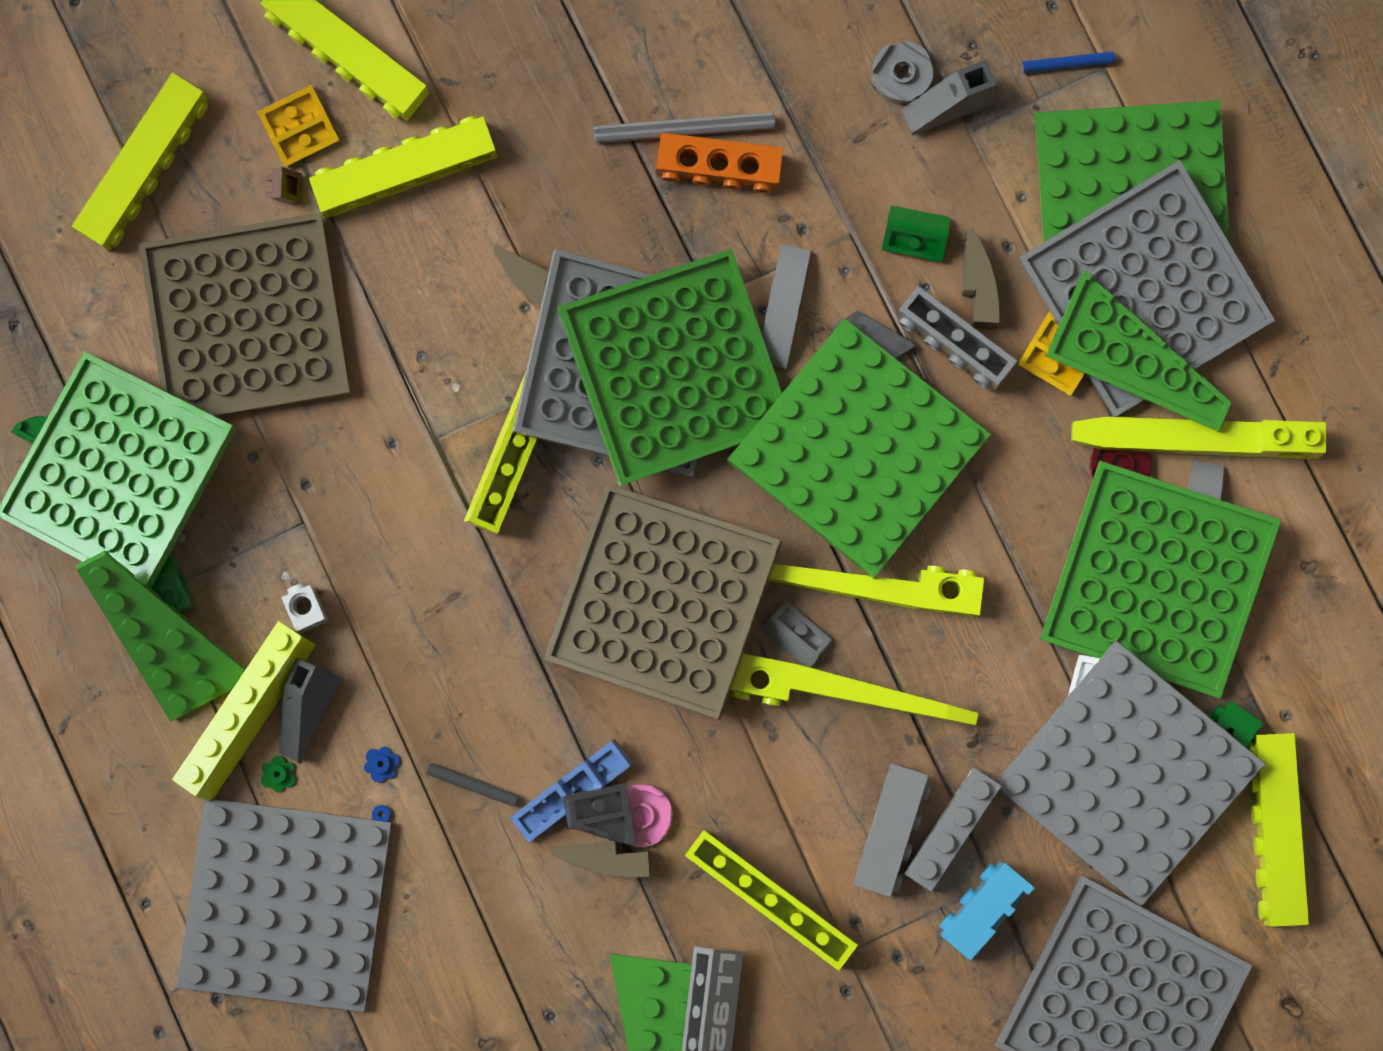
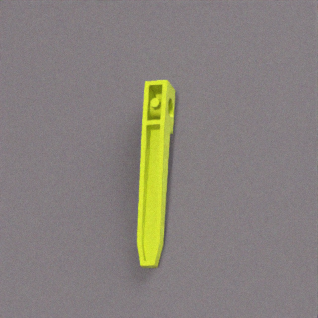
(1182, 436)
(920, 595)
(790, 676)

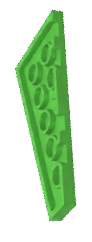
(1119, 349)
(166, 647)
(652, 1001)

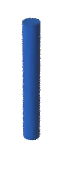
(1068, 62)

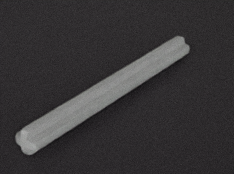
(687, 127)

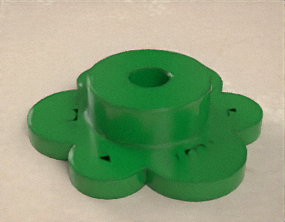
(286, 776)

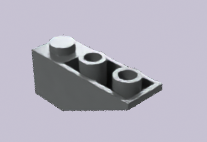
(952, 98)
(304, 703)

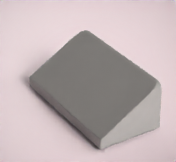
(797, 634)

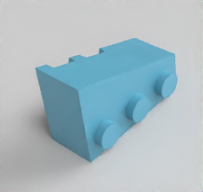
(984, 909)

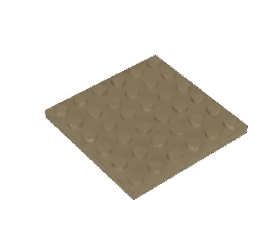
(246, 316)
(663, 601)

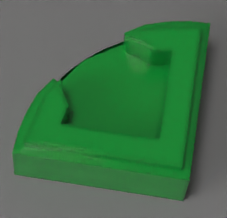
(29, 428)

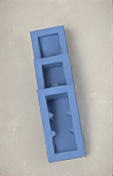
(589, 775)

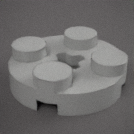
(898, 55)

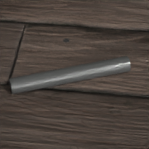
(472, 784)

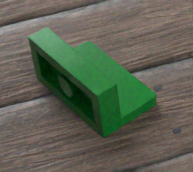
(916, 233)

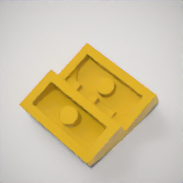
(298, 125)
(1051, 371)

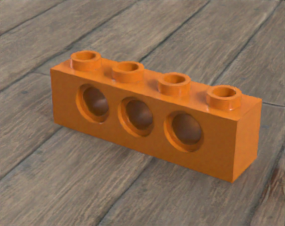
(706, 150)

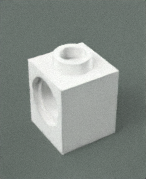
(314, 617)

